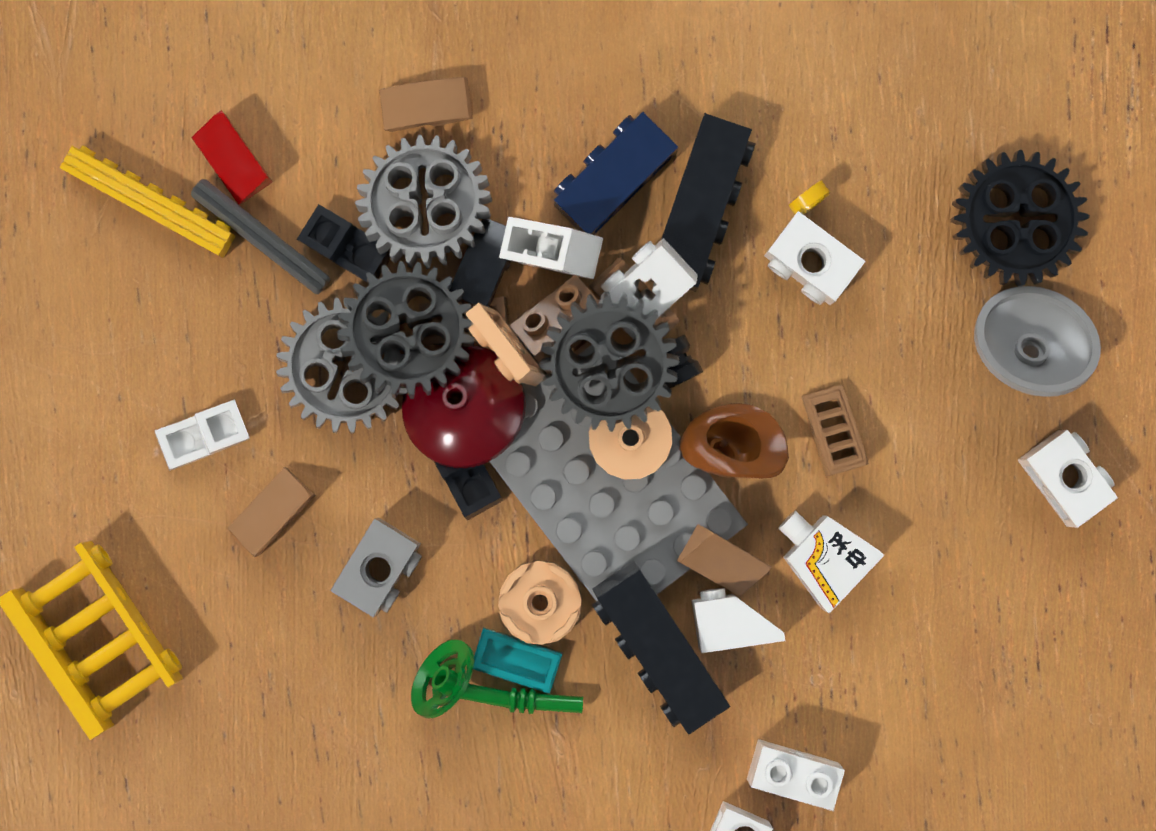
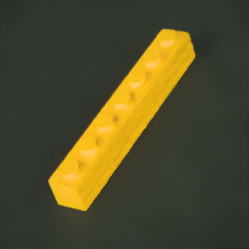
(148, 200)

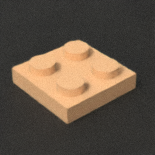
(514, 358)

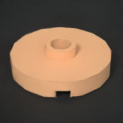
(635, 460)
(537, 625)

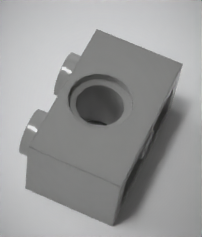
(355, 580)

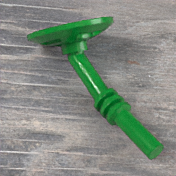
(456, 686)

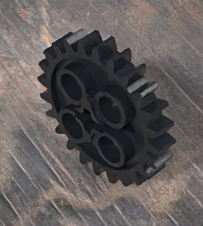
(1017, 182)

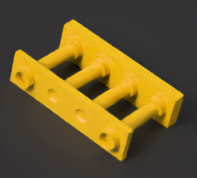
(49, 642)

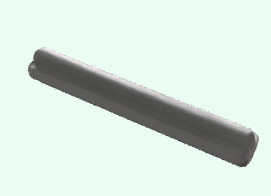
(260, 236)

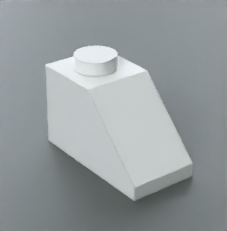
(729, 623)

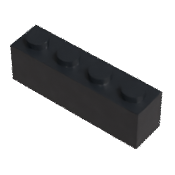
(705, 192)
(660, 648)

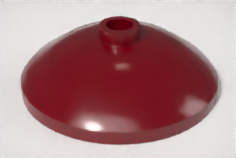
(478, 425)

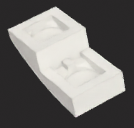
(202, 435)

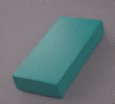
(516, 660)

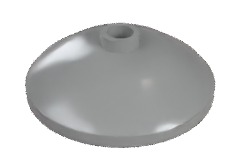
(1047, 328)

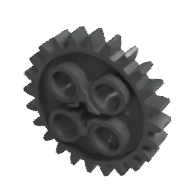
(393, 295)
(596, 325)

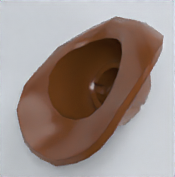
(735, 442)

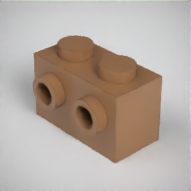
(533, 324)

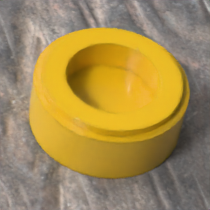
(810, 198)

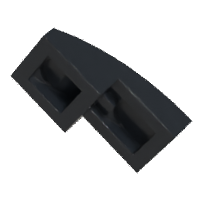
(343, 243)
(481, 266)
(471, 488)

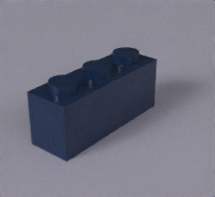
(614, 173)

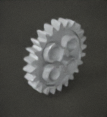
(461, 197)
(309, 351)

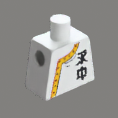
(827, 558)

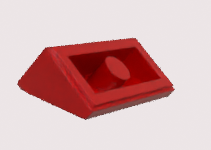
(231, 158)

